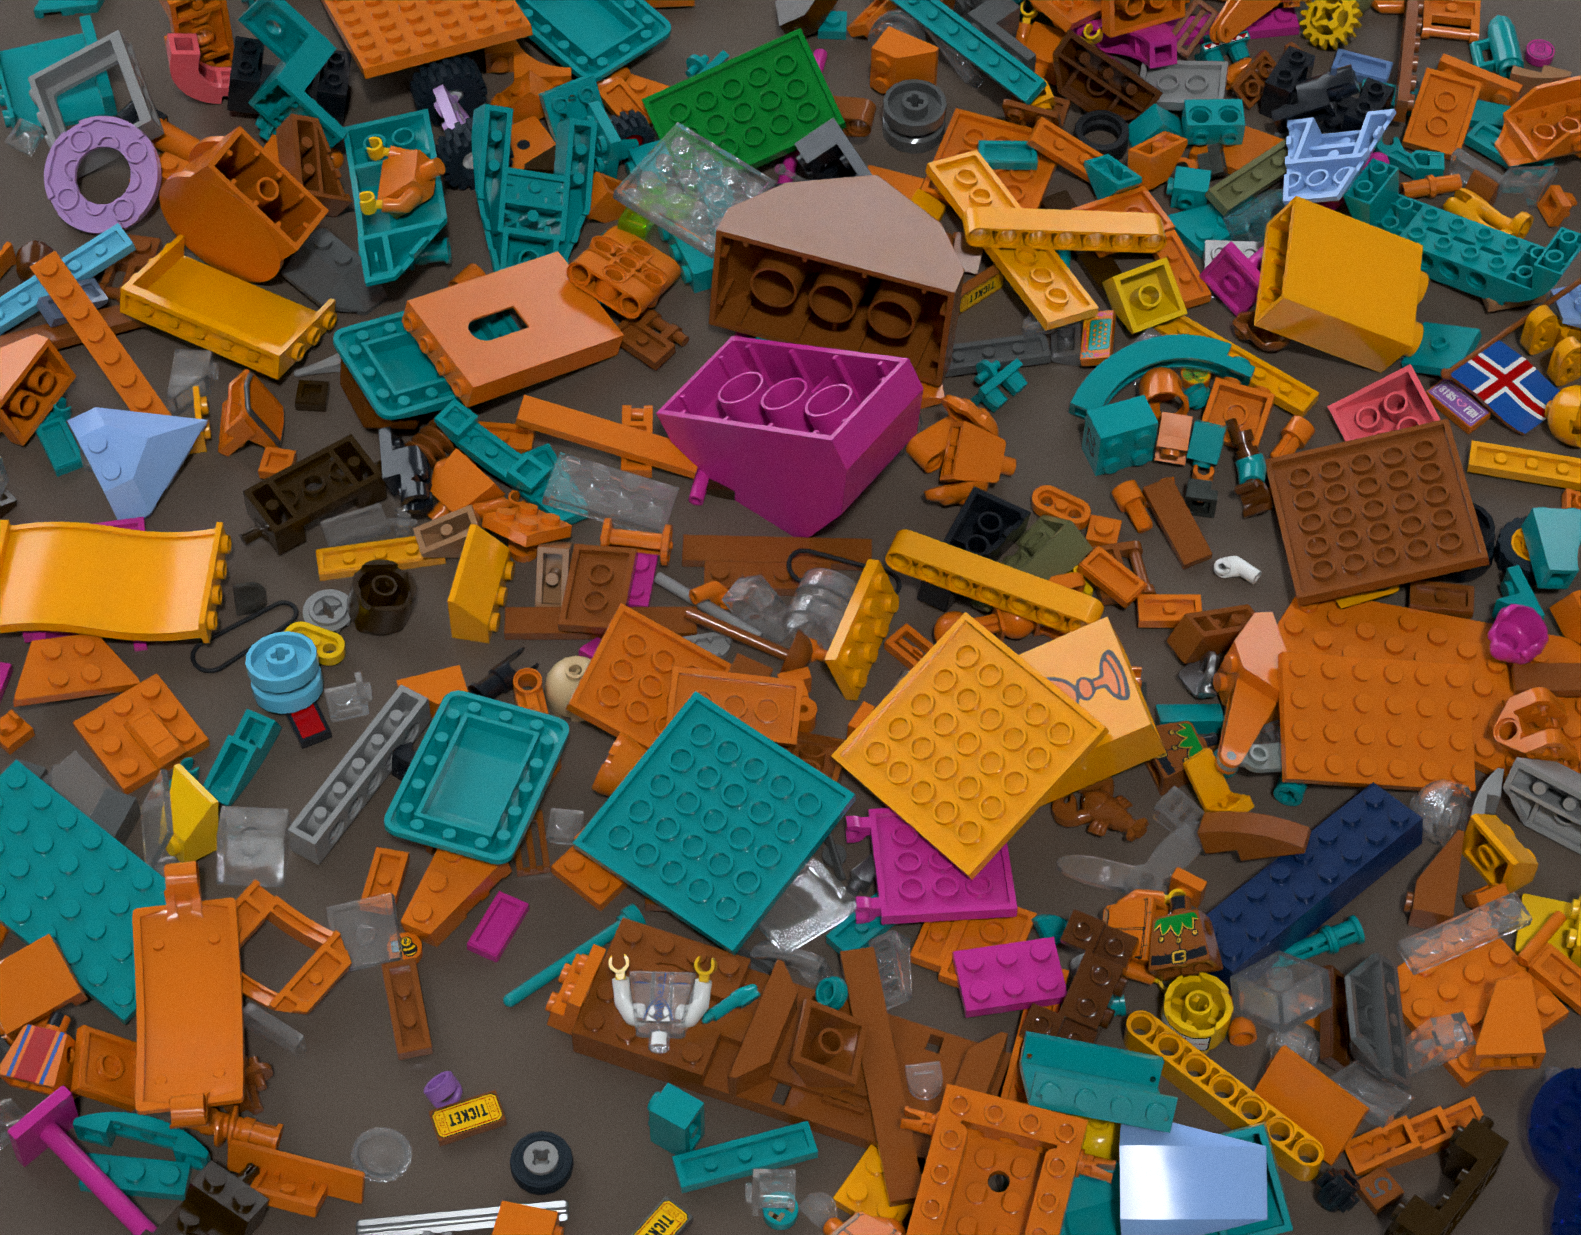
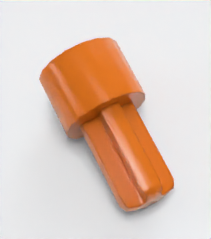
(1294, 435)
(1130, 500)

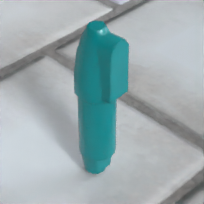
(739, 998)

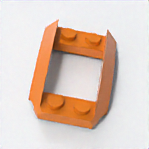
(317, 974)

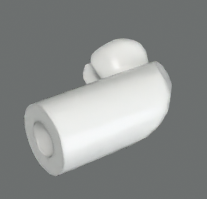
(1235, 566)

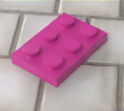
(1009, 977)

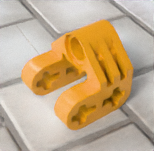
(1545, 331)

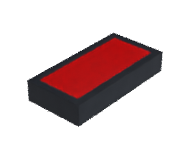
(309, 726)

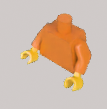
(1043, 41)
(405, 179)

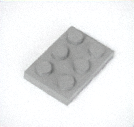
(1187, 81)

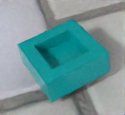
(834, 26)

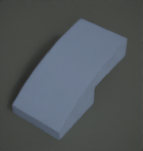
(53, 314)

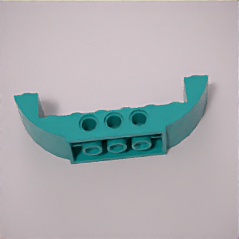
(1460, 249)

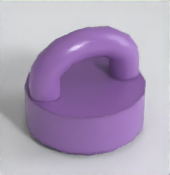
(441, 1087)

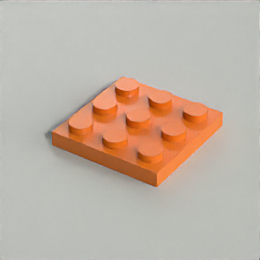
(118, 750)

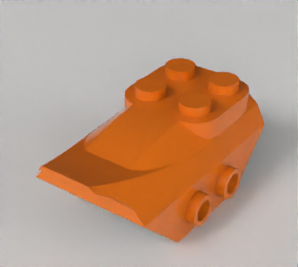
(1543, 124)

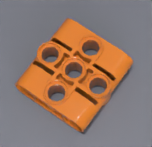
(623, 272)

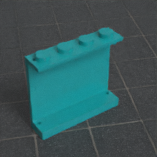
(83, 101)
(1095, 1081)

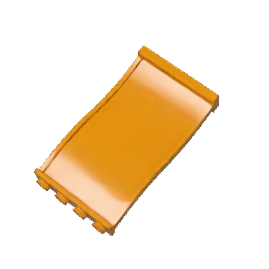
(111, 580)

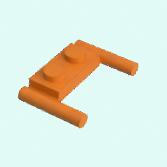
(1551, 965)

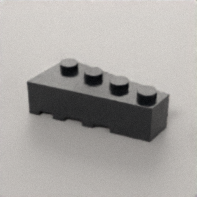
(982, 527)

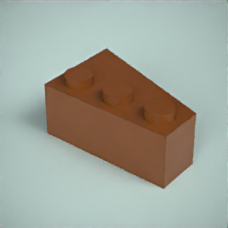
(306, 157)

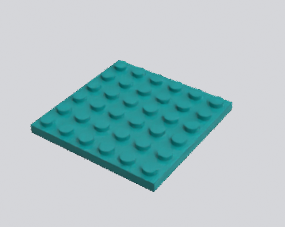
(714, 822)

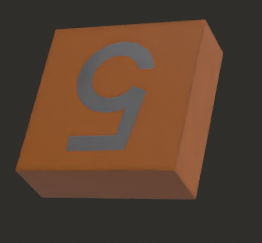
(1379, 1190)

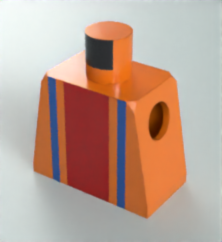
(41, 1057)

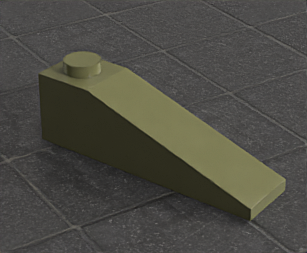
(1046, 550)

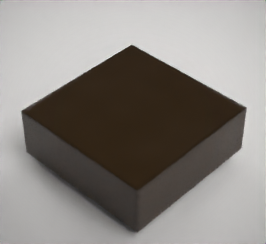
(312, 395)

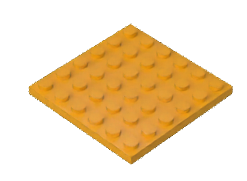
(969, 745)

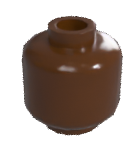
(29, 255)

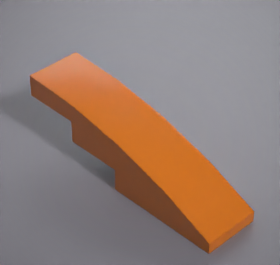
(1410, 1138)

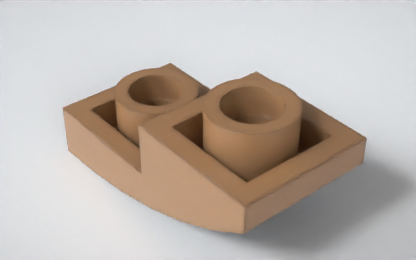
(1531, 78)

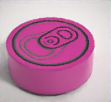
(1539, 52)

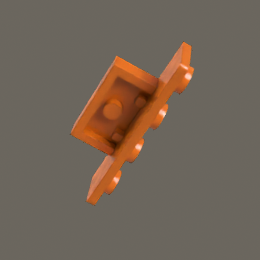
(294, 1180)

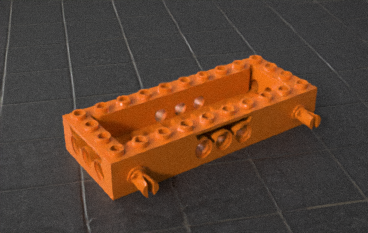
(989, 1136)

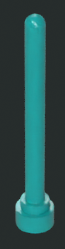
(554, 970)

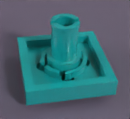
(560, 105)

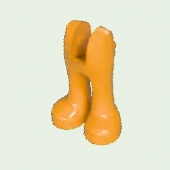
(1475, 208)

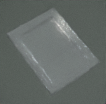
(808, 907)

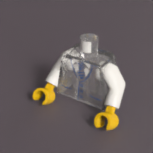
(662, 1002)

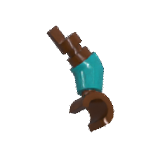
(1251, 471)

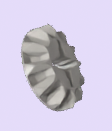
(334, 601)

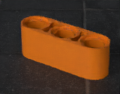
(930, 445)

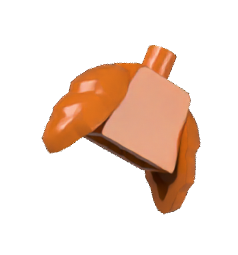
(972, 453)

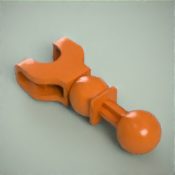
(1009, 624)

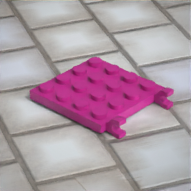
(920, 882)

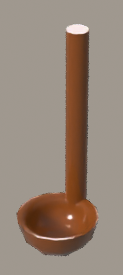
(794, 658)

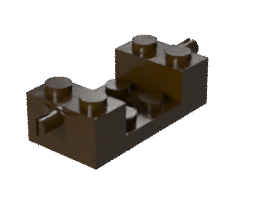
(284, 505)
(1471, 1165)
(217, 1205)

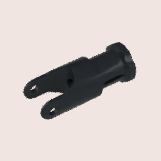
(498, 679)

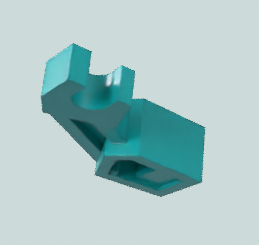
(1416, 164)

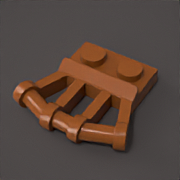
(146, 248)

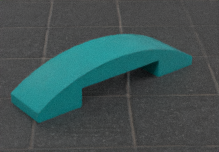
(488, 450)
(105, 1126)

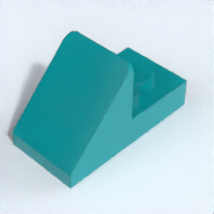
(1516, 591)

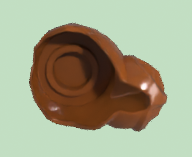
(1263, 339)

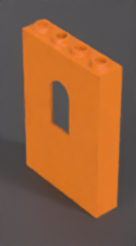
(562, 334)

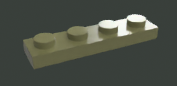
(1249, 180)

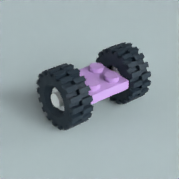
(451, 93)

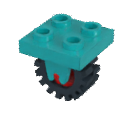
(616, 137)

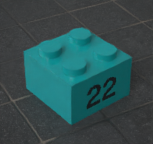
(1119, 435)

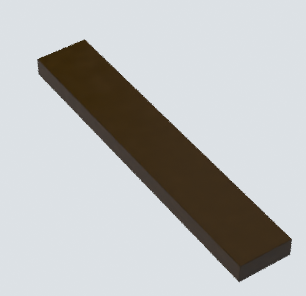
(1095, 268)

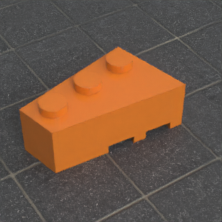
(448, 893)

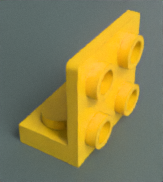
(1567, 937)

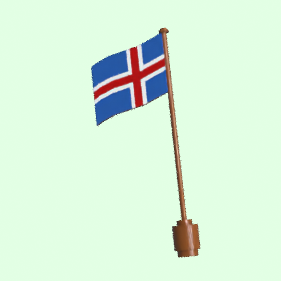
(1506, 379)

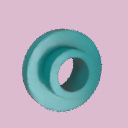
(1197, 395)
(832, 992)

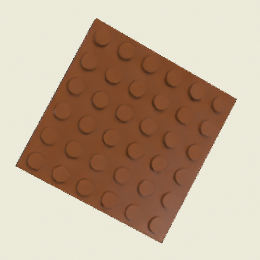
(1375, 512)

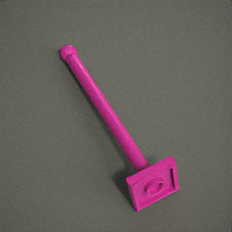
(1237, 278)
(47, 1128)

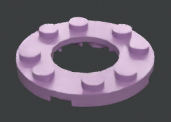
(74, 146)

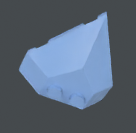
(134, 454)

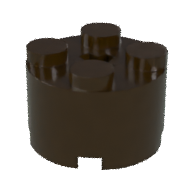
(381, 597)

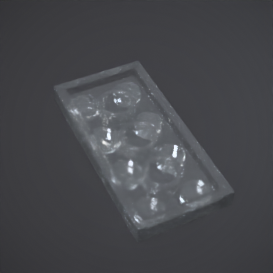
(609, 493)

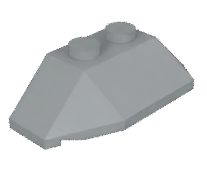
(1547, 799)

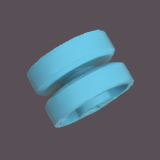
(284, 672)

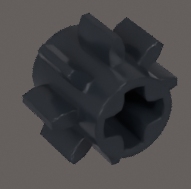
(1338, 1190)

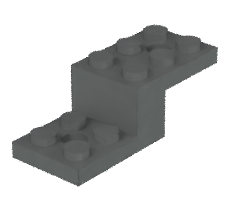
(998, 22)

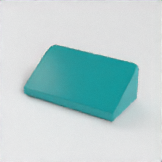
(1204, 717)

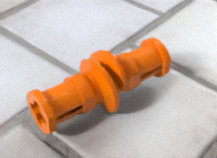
(244, 1129)

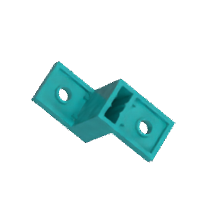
(302, 56)

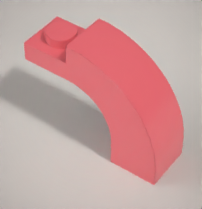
(192, 75)

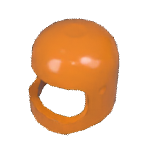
(1161, 386)

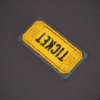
(665, 1219)

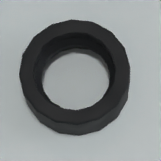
(1104, 121)

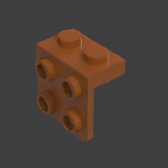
(1027, 115)

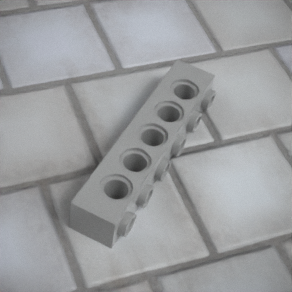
(358, 775)

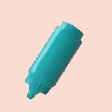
(1504, 48)

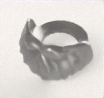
(1199, 675)

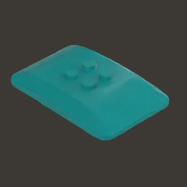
(594, 34)
(395, 371)
(477, 777)

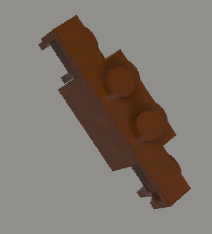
(1094, 985)

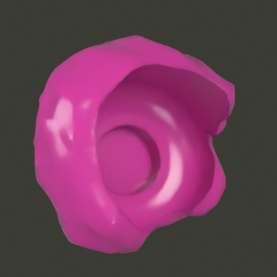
(1517, 634)

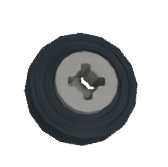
(541, 1176)

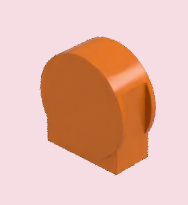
(239, 207)

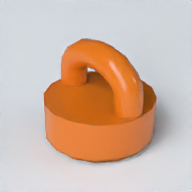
(521, 553)

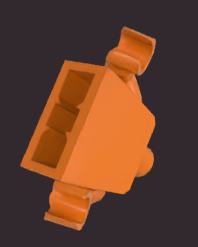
(461, 483)

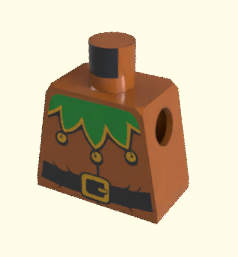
(1180, 744)
(1183, 942)

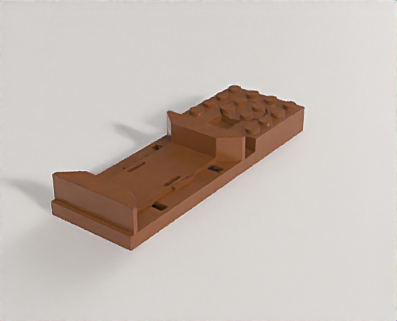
(752, 1047)

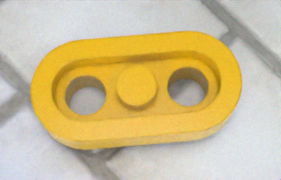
(323, 640)

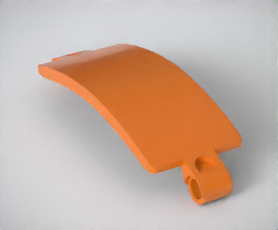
(188, 1002)

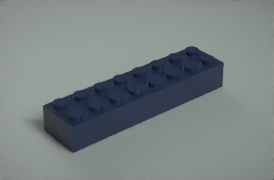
(1309, 888)

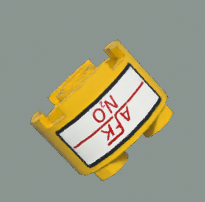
(1198, 1010)

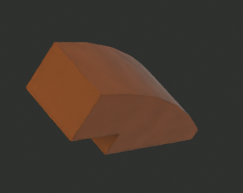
(1252, 834)

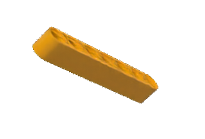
(1064, 229)
(991, 582)
(1217, 1079)

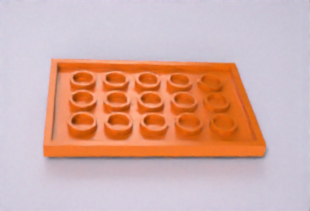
(1374, 721)

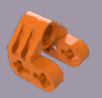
(1548, 713)

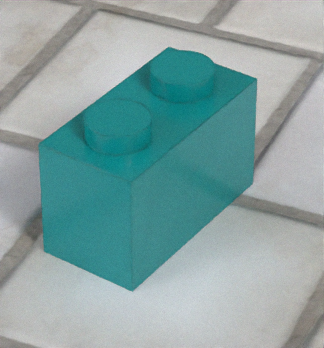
(676, 1120)

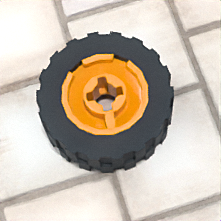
(1512, 550)

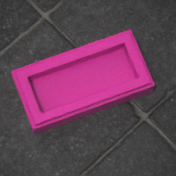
(497, 926)

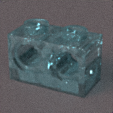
(1256, 214)

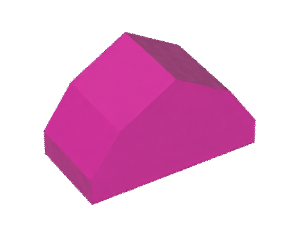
(794, 425)

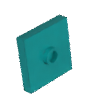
(1442, 347)

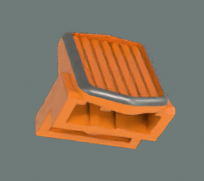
(250, 415)

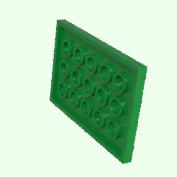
(752, 102)

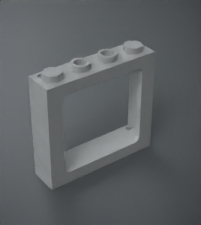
(77, 69)

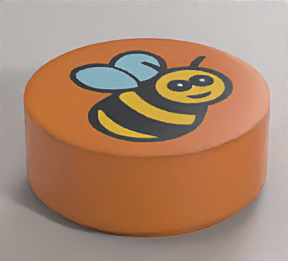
(411, 946)

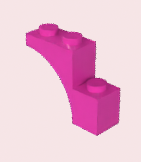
(1152, 45)

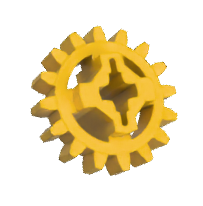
(1340, 27)

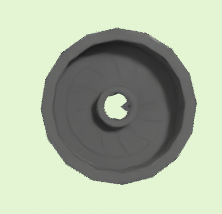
(914, 116)

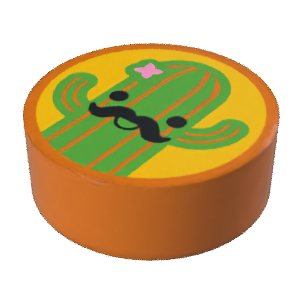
(1192, 376)

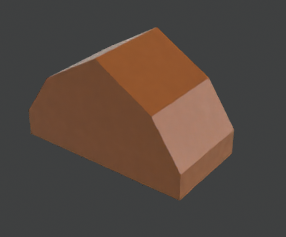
(841, 271)

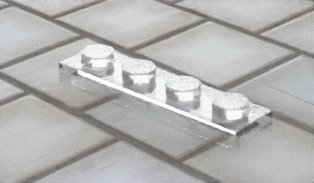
(1464, 933)

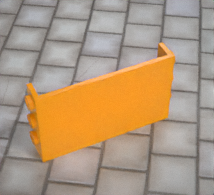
(223, 312)

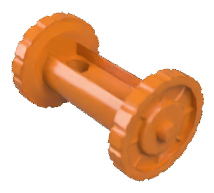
(644, 541)

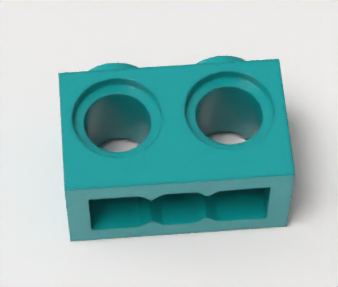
(1213, 121)

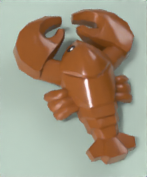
(1100, 810)

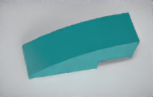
(241, 757)

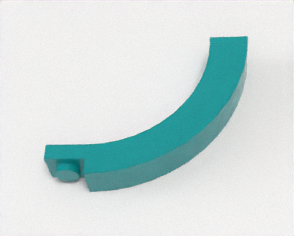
(1161, 351)

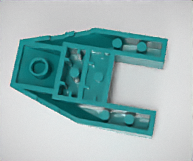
(528, 210)

